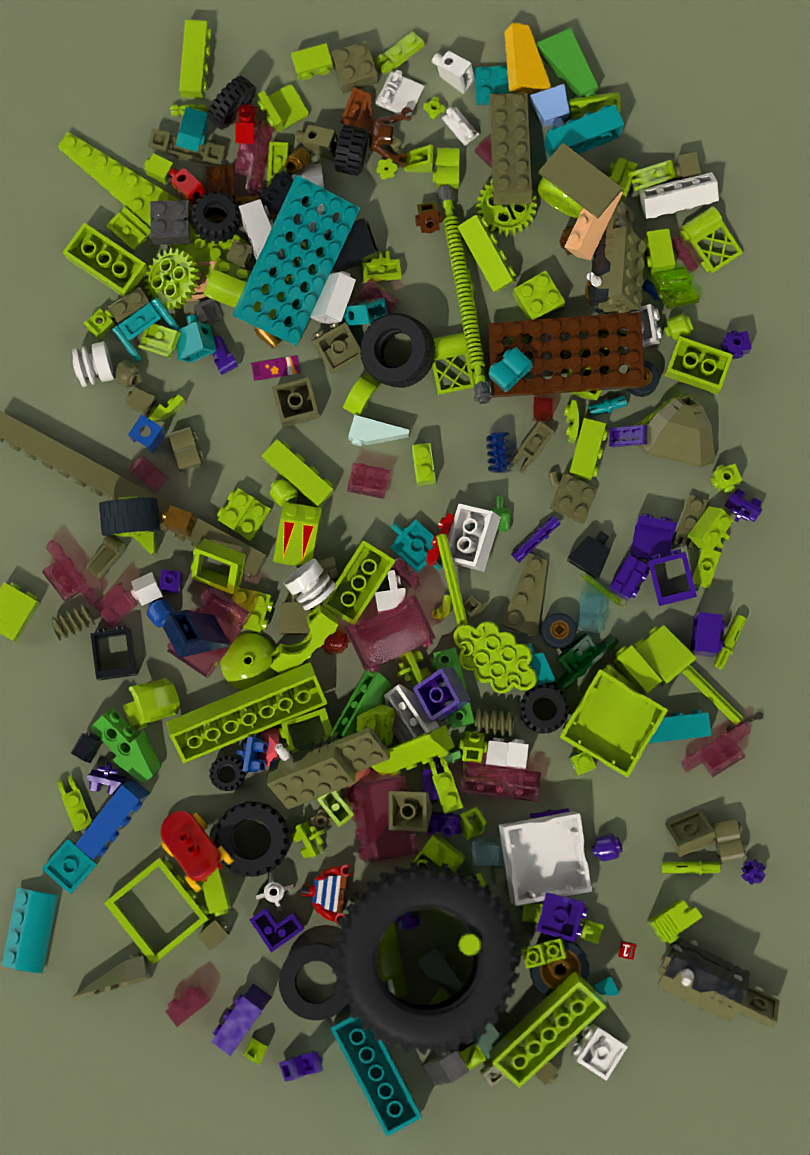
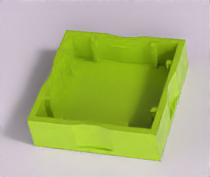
(613, 723)

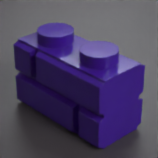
(628, 578)

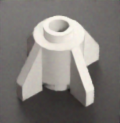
(280, 891)

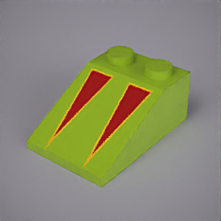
(297, 534)

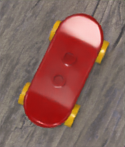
(191, 846)

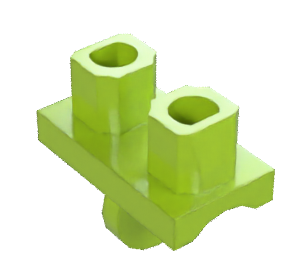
(410, 669)
(310, 838)
(591, 931)

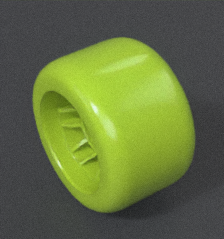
(558, 199)

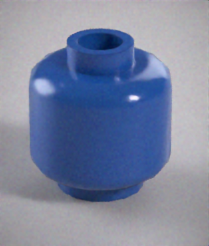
(159, 611)

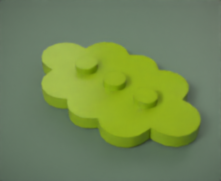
(495, 657)

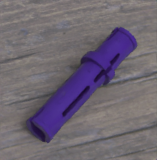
(534, 540)

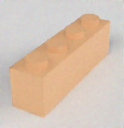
(589, 231)

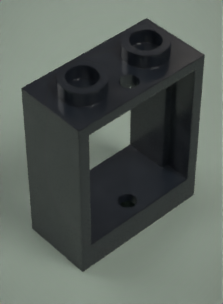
(118, 672)

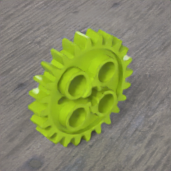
(493, 213)
(172, 278)

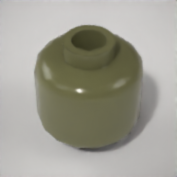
(126, 373)

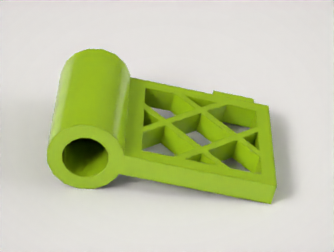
(703, 226)
(452, 347)

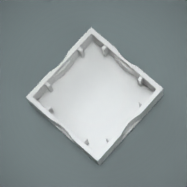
(544, 857)

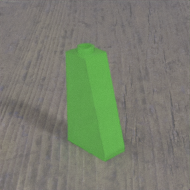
(568, 62)

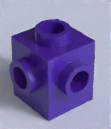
(736, 343)

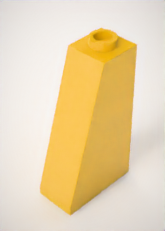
(524, 63)

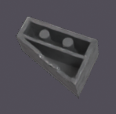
(446, 1067)

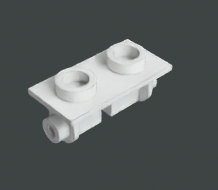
(460, 126)

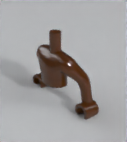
(382, 133)

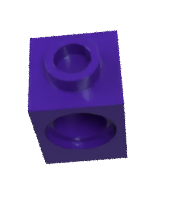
(171, 581)

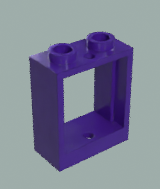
(675, 597)

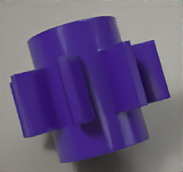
(753, 872)

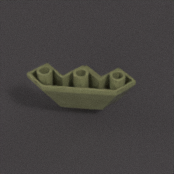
(681, 433)

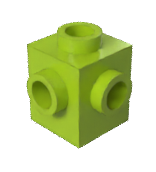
(730, 473)
(473, 746)

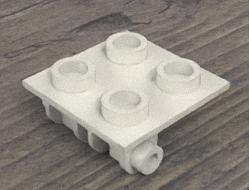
(399, 93)

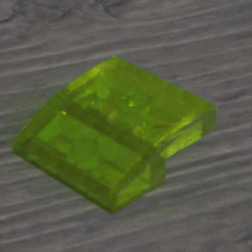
(675, 287)

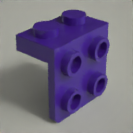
(652, 536)

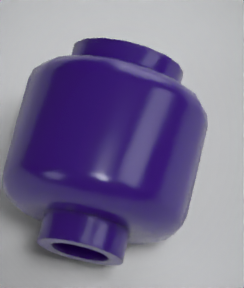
(607, 847)

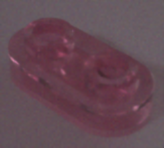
(409, 578)

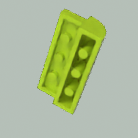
(228, 283)

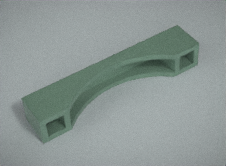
(437, 968)

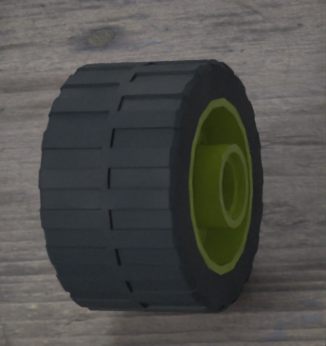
(129, 516)

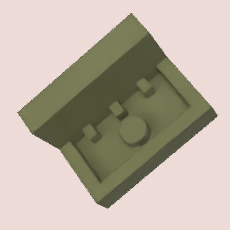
(690, 832)

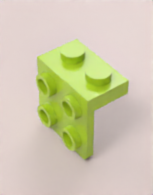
(282, 107)

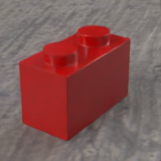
(246, 124)

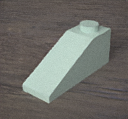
(370, 432)

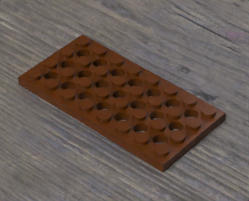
(574, 326)

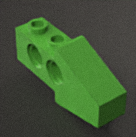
(131, 749)

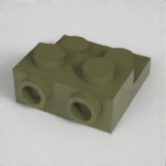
(336, 346)

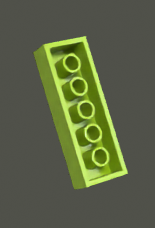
(547, 1029)

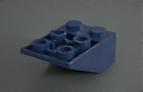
(194, 633)

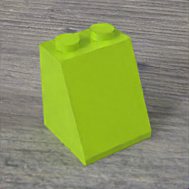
(664, 654)

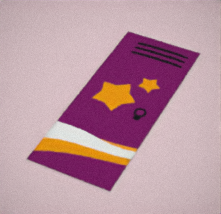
(275, 368)

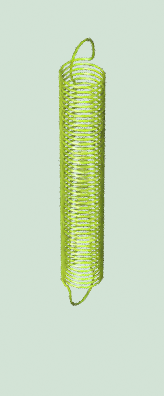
(599, 588)

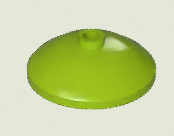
(247, 675)

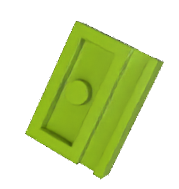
(129, 229)
(159, 340)

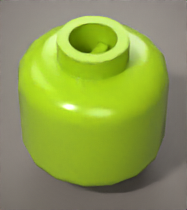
(679, 326)
(283, 491)

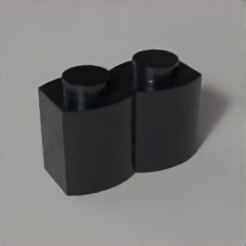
(86, 747)

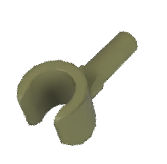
(395, 145)

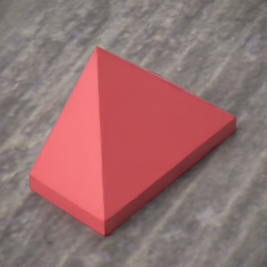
(272, 736)

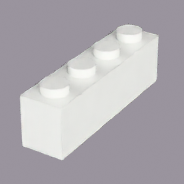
(679, 195)

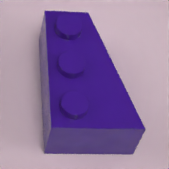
(240, 1019)

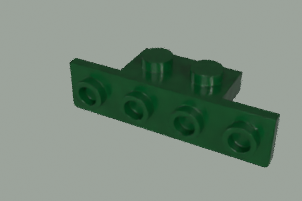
(582, 656)

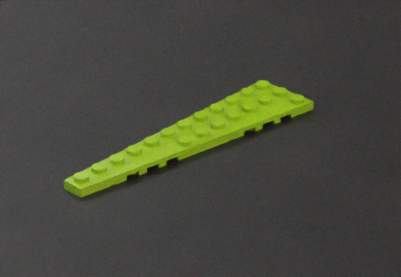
(136, 195)

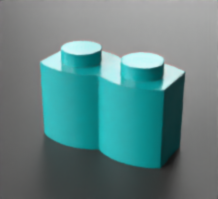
(510, 369)

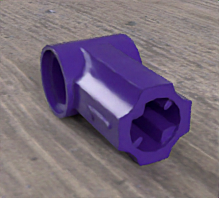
(223, 358)

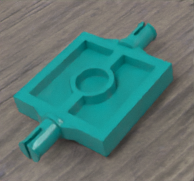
(413, 545)

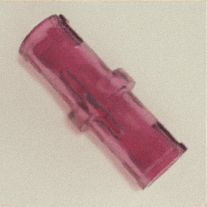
(684, 254)

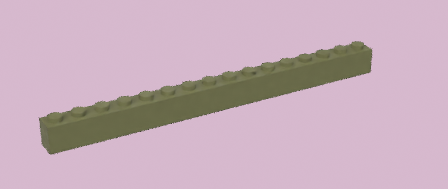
(112, 485)

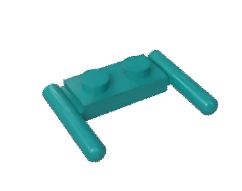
(139, 322)

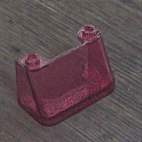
(391, 634)

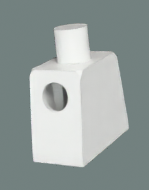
(454, 70)

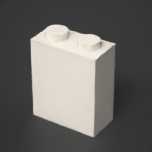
(333, 298)

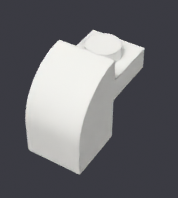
(391, 598)

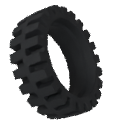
(225, 106)

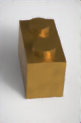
(179, 520)

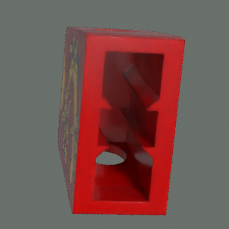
(186, 185)

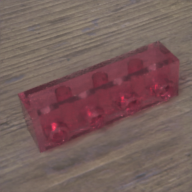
(500, 781)

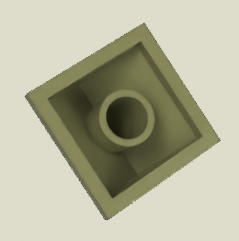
(409, 811)

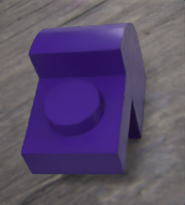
(301, 1065)

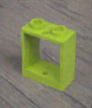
(223, 554)
(636, 669)
(284, 731)

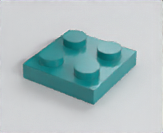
(490, 81)
(69, 866)

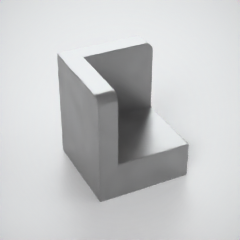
(208, 311)

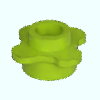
(433, 113)

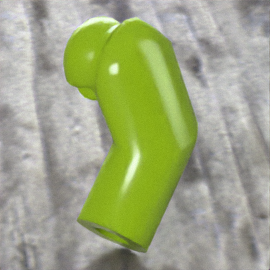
(444, 610)

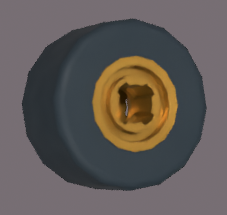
(651, 381)
(554, 635)

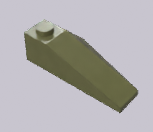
(126, 973)

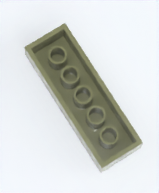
(510, 149)

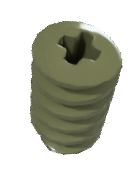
(72, 621)
(494, 722)

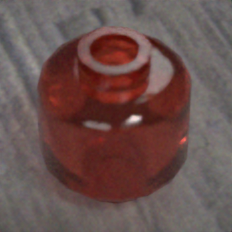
(335, 642)

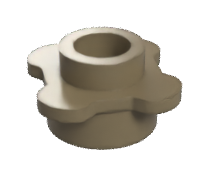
(321, 815)

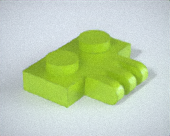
(382, 268)

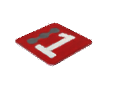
(627, 950)

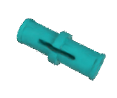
(607, 405)

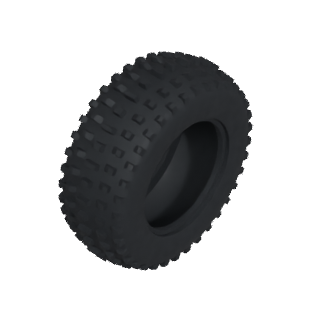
(466, 1011)

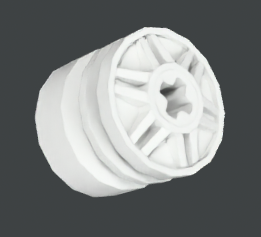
(93, 364)
(307, 581)

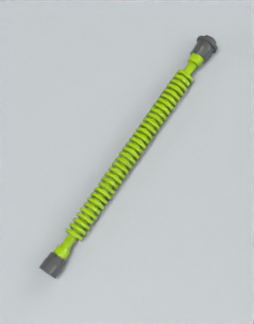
(464, 295)

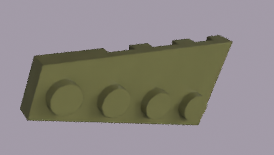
(526, 602)

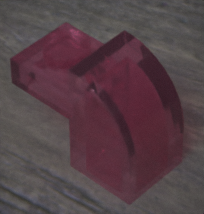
(148, 473)

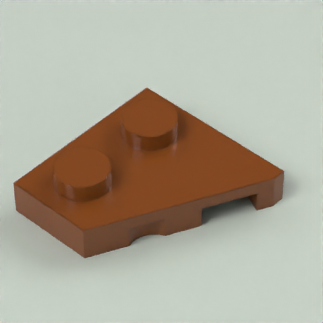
(358, 110)

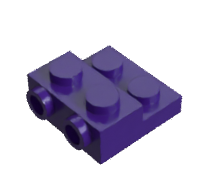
(562, 916)

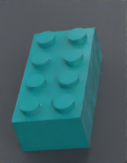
(587, 132)

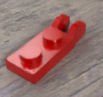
(445, 525)

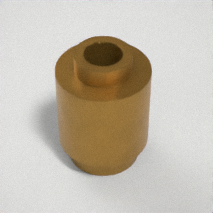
(297, 160)

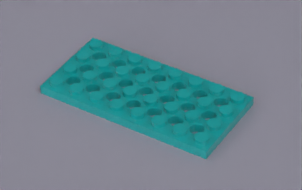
(323, 265)

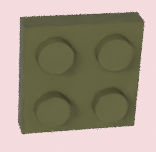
(573, 498)

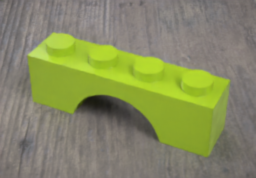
(321, 625)

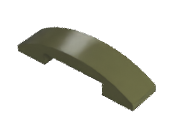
(166, 143)

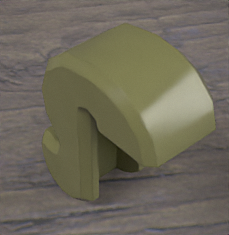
(106, 556)

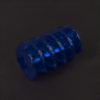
(497, 452)

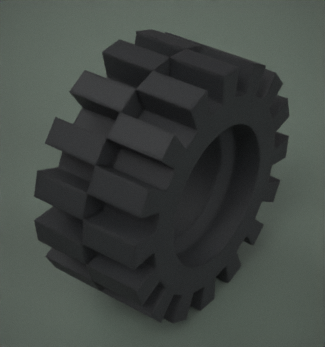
(215, 773)

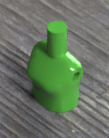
(504, 513)

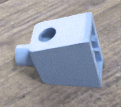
(551, 106)

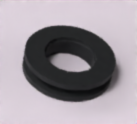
(288, 983)

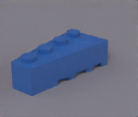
(112, 819)

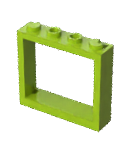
(132, 930)

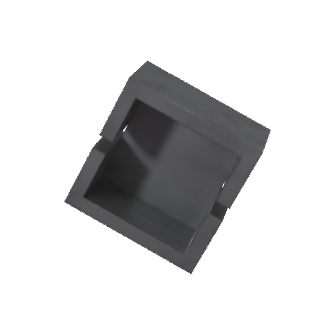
(170, 222)

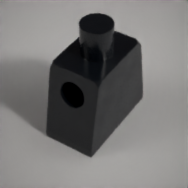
(591, 555)

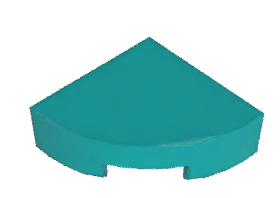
(607, 987)

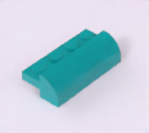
(29, 930)

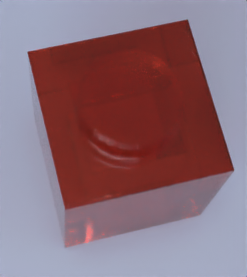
(542, 409)

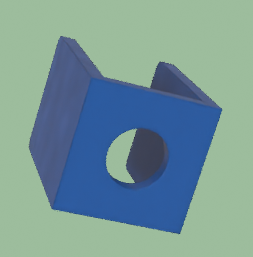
(153, 440)

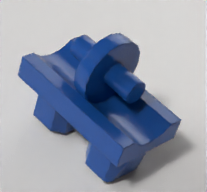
(251, 754)

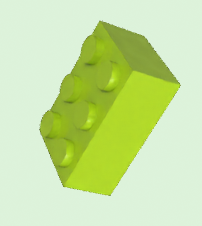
(698, 365)

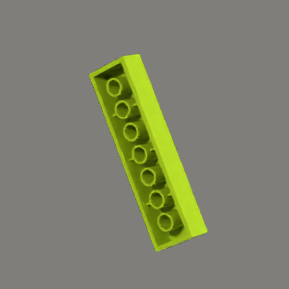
(246, 713)

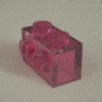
(184, 1008)

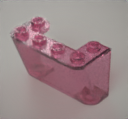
(231, 620)
(371, 818)

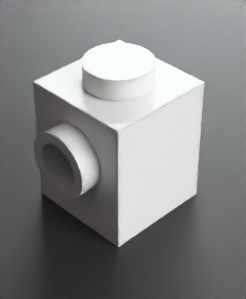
(146, 589)

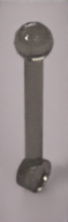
(758, 716)

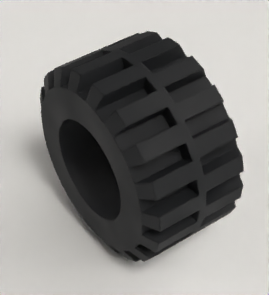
(351, 150)
(215, 231)
(558, 699)

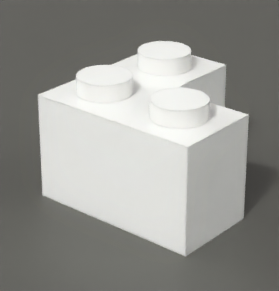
(507, 754)

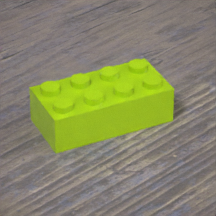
(105, 260)

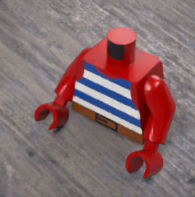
(329, 892)

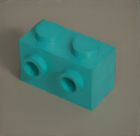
(192, 129)

